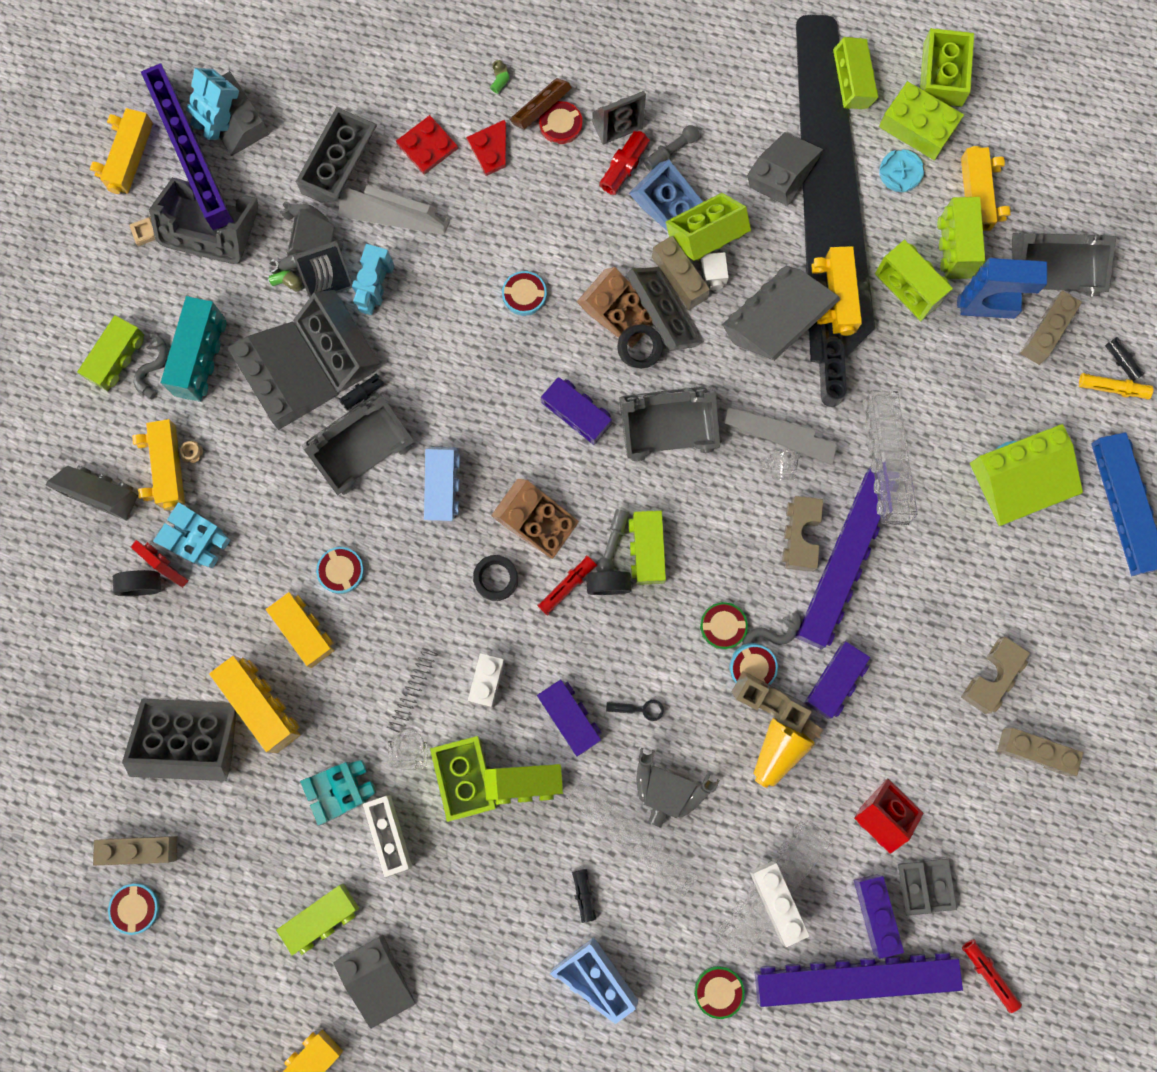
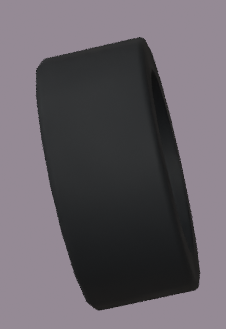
(656, 351)
(495, 560)
(136, 583)
(608, 583)

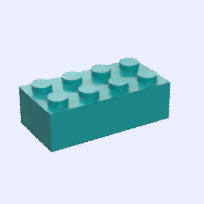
(193, 349)

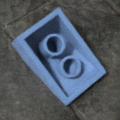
(664, 193)

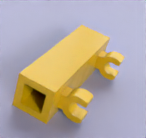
(125, 152)
(978, 182)
(843, 282)
(165, 464)

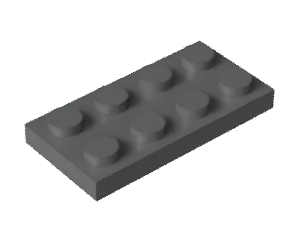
(664, 308)

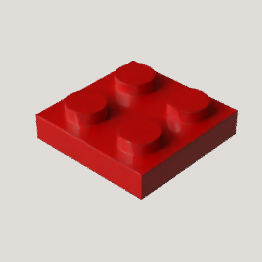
(426, 144)

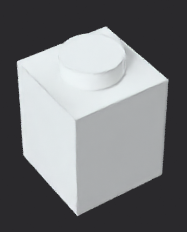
(714, 270)

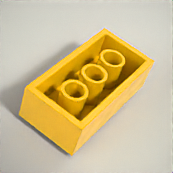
(255, 704)

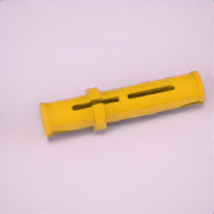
(1124, 388)

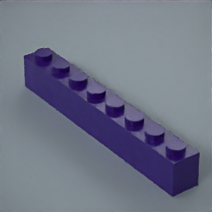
(187, 147)
(842, 567)
(858, 980)

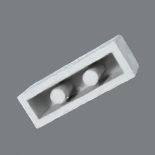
(387, 835)
(779, 904)

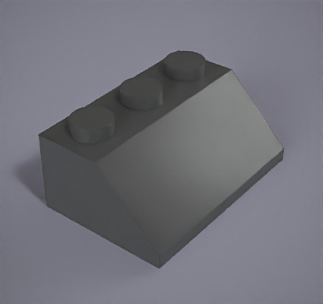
(244, 123)
(94, 491)

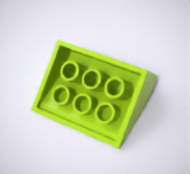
(1028, 474)

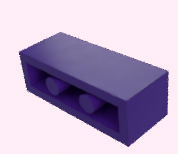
(576, 410)
(838, 681)
(570, 717)
(878, 916)

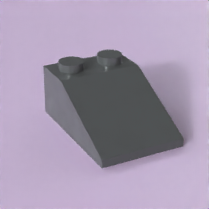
(620, 118)
(783, 168)
(374, 982)

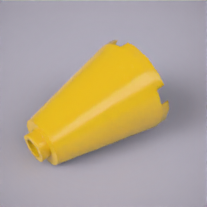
(780, 753)

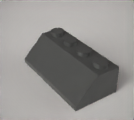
(335, 156)
(335, 340)

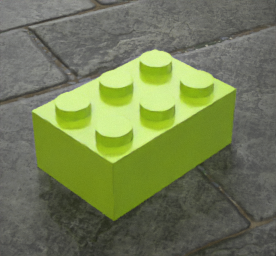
(947, 65)
(920, 120)
(709, 225)
(961, 238)
(913, 280)
(462, 778)

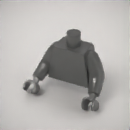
(308, 231)
(668, 792)

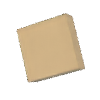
(142, 231)

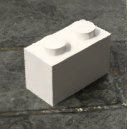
(486, 680)

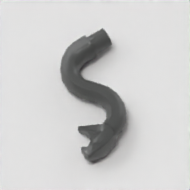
(160, 345)
(793, 626)

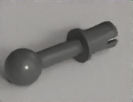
(689, 135)
(617, 528)

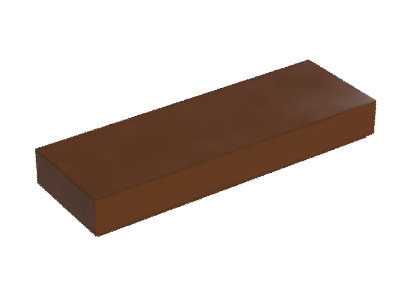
(540, 103)

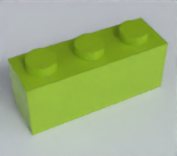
(855, 73)
(111, 353)
(647, 547)
(523, 783)
(318, 920)

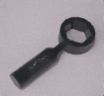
(630, 708)

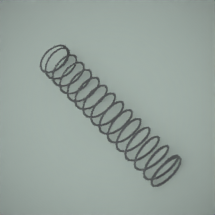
(406, 687)

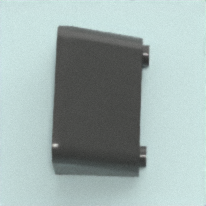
(182, 226)
(1072, 260)
(669, 421)
(357, 443)

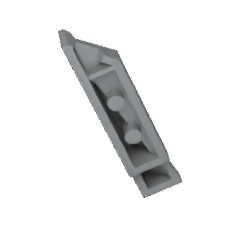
(390, 209)
(783, 433)

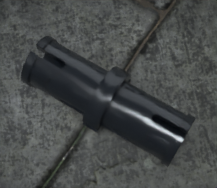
(1124, 359)
(361, 392)
(584, 895)

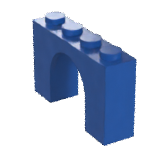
(999, 287)

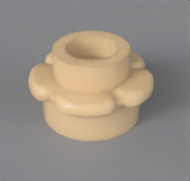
(185, 451)
(812, 730)

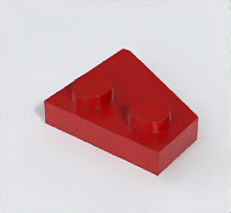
(490, 147)

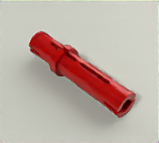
(567, 585)
(974, 951)

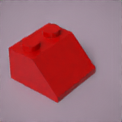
(889, 816)

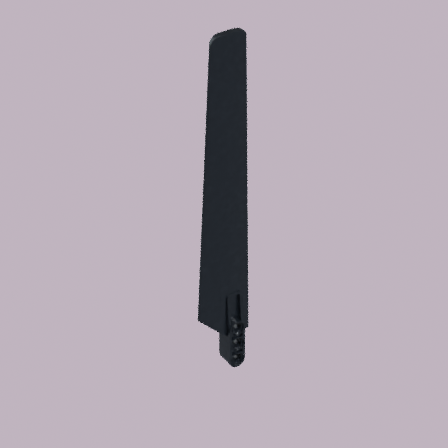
(829, 192)

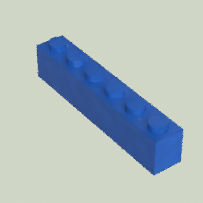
(1128, 501)

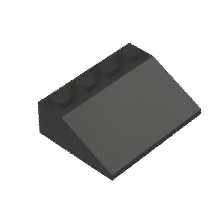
(779, 313)
(282, 373)
(181, 740)

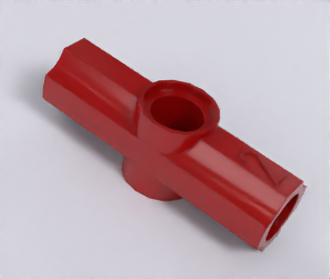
(624, 162)

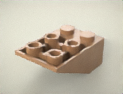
(615, 304)
(535, 517)

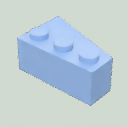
(441, 483)
(597, 980)

